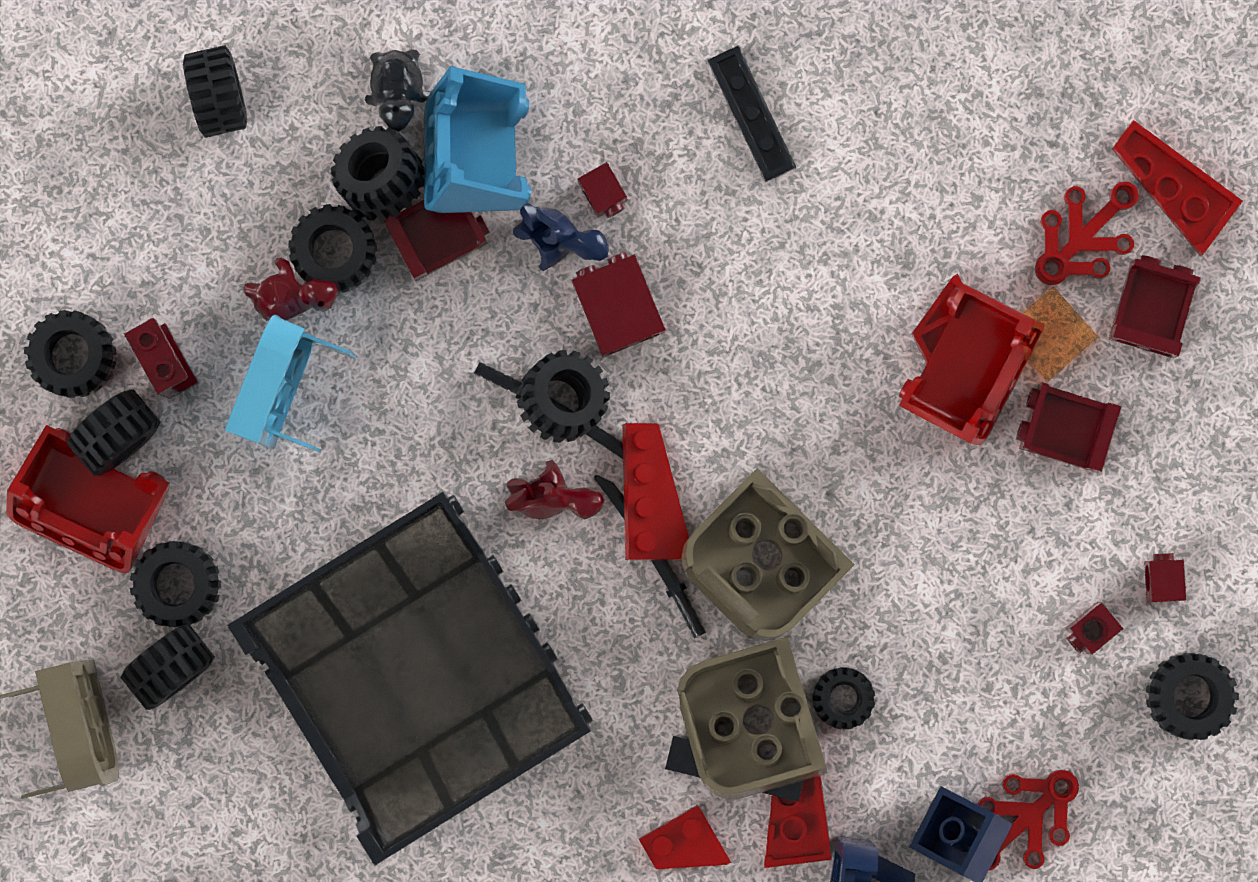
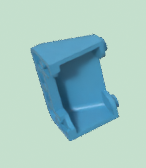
(473, 144)

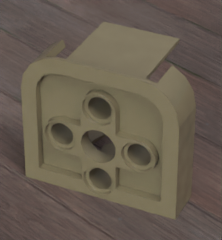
(768, 605)
(712, 695)
(76, 725)

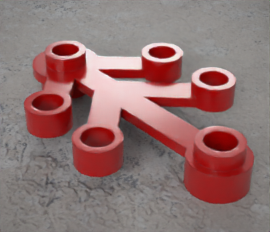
(1082, 237)
(1031, 814)

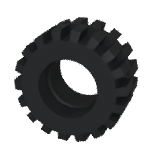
(214, 91)
(363, 159)
(333, 219)
(41, 350)
(584, 381)
(113, 432)
(146, 577)
(167, 666)
(1221, 696)

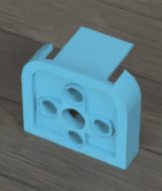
(273, 382)

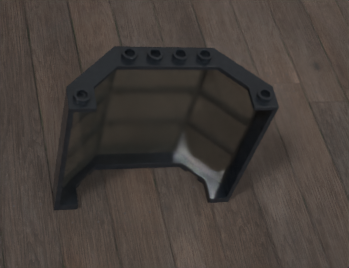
(413, 675)

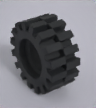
(858, 713)

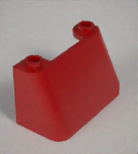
(972, 365)
(89, 514)

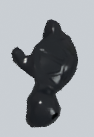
(394, 84)

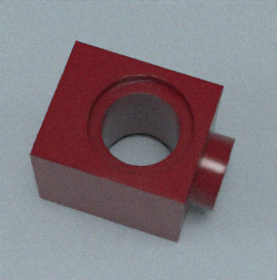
(603, 191)
(1165, 579)
(1107, 624)

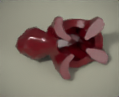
(286, 297)
(550, 496)

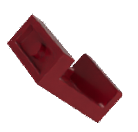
(435, 239)
(618, 304)
(1154, 306)
(161, 358)
(1068, 427)

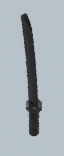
(511, 384)
(675, 588)

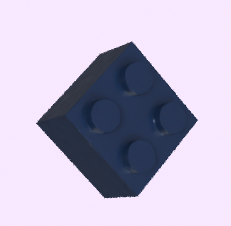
(960, 835)

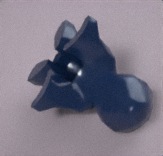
(557, 236)

